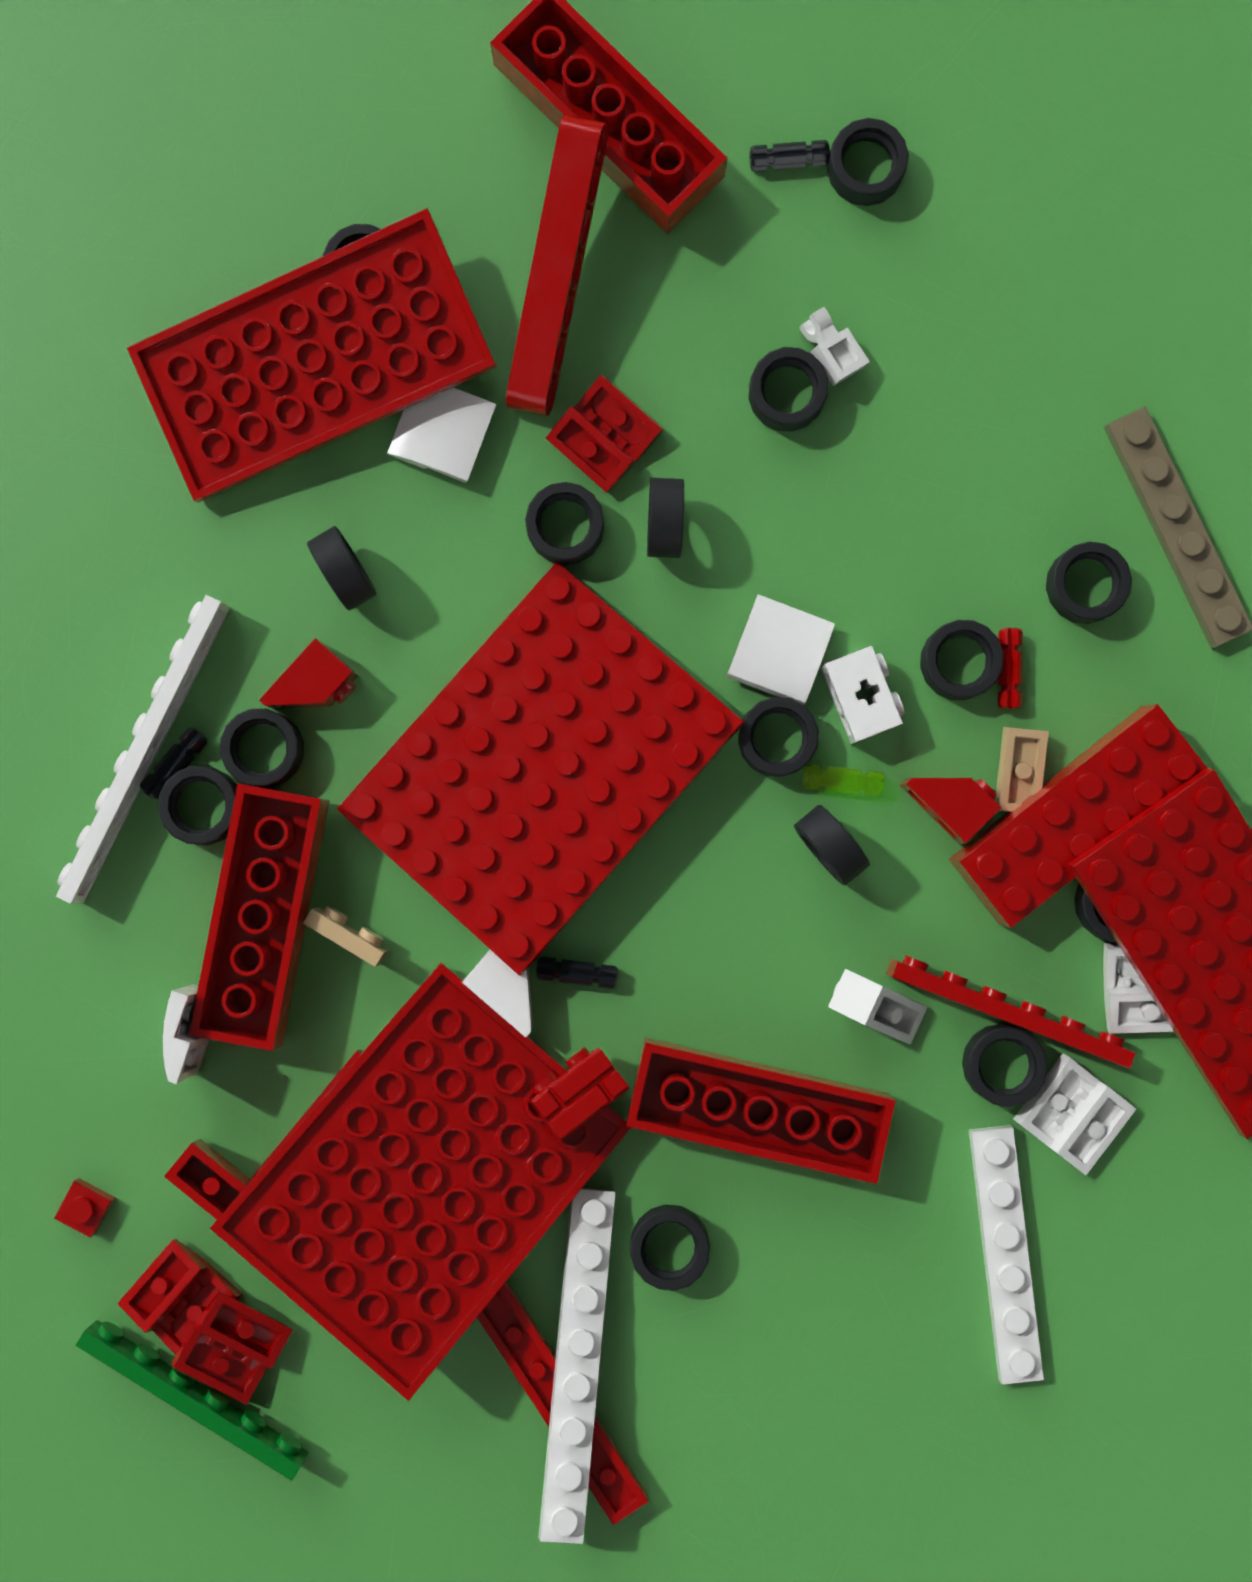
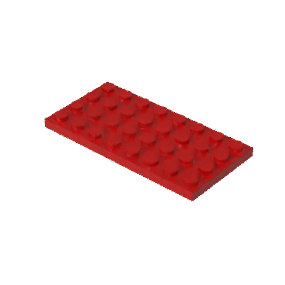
(312, 356)
(1181, 911)

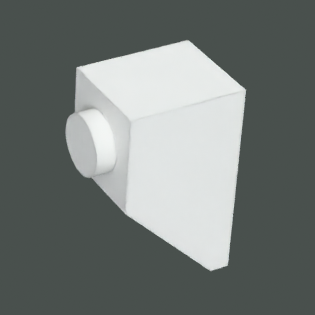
(503, 991)
(877, 1006)

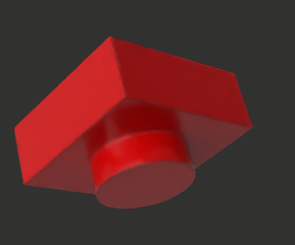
(84, 1207)

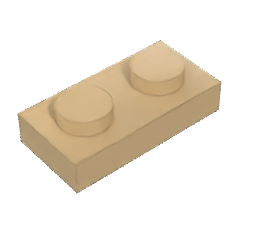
(1020, 766)
(333, 926)

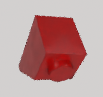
(312, 680)
(955, 803)

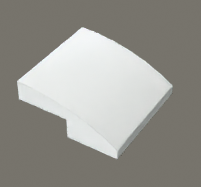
(443, 433)
(780, 650)
(1126, 999)
(180, 1051)
(1075, 1114)

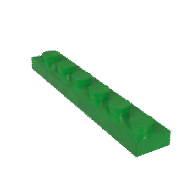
(206, 1406)

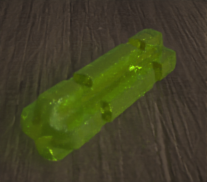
(843, 780)

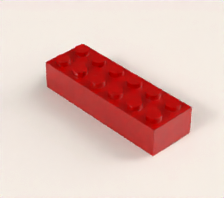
(577, 73)
(1028, 850)
(259, 917)
(760, 1110)

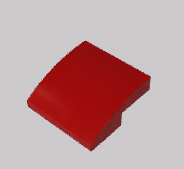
(604, 433)
(174, 1294)
(231, 1347)

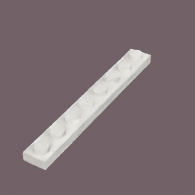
(136, 763)
(577, 1367)

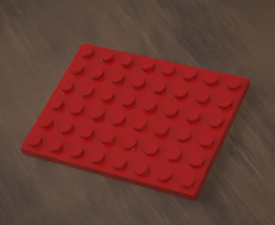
(539, 767)
(416, 1183)

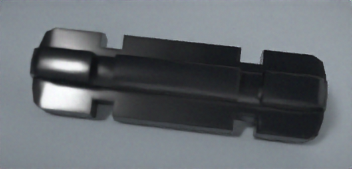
(789, 155)
(175, 759)
(577, 972)

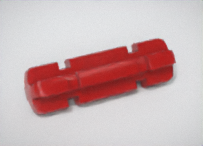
(1011, 675)

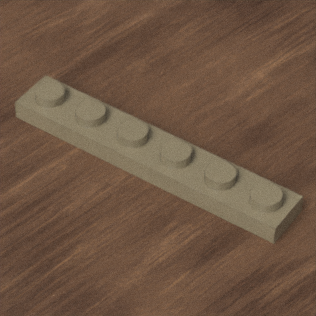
(1178, 527)

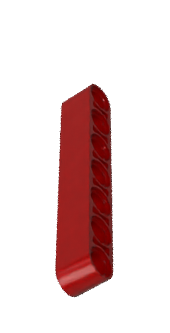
(556, 264)

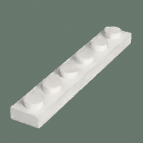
(1006, 1254)

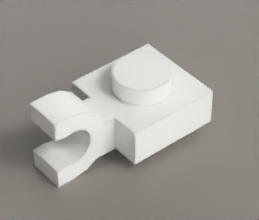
(835, 351)

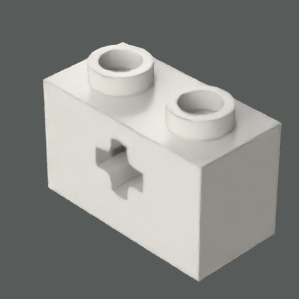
(844, 680)

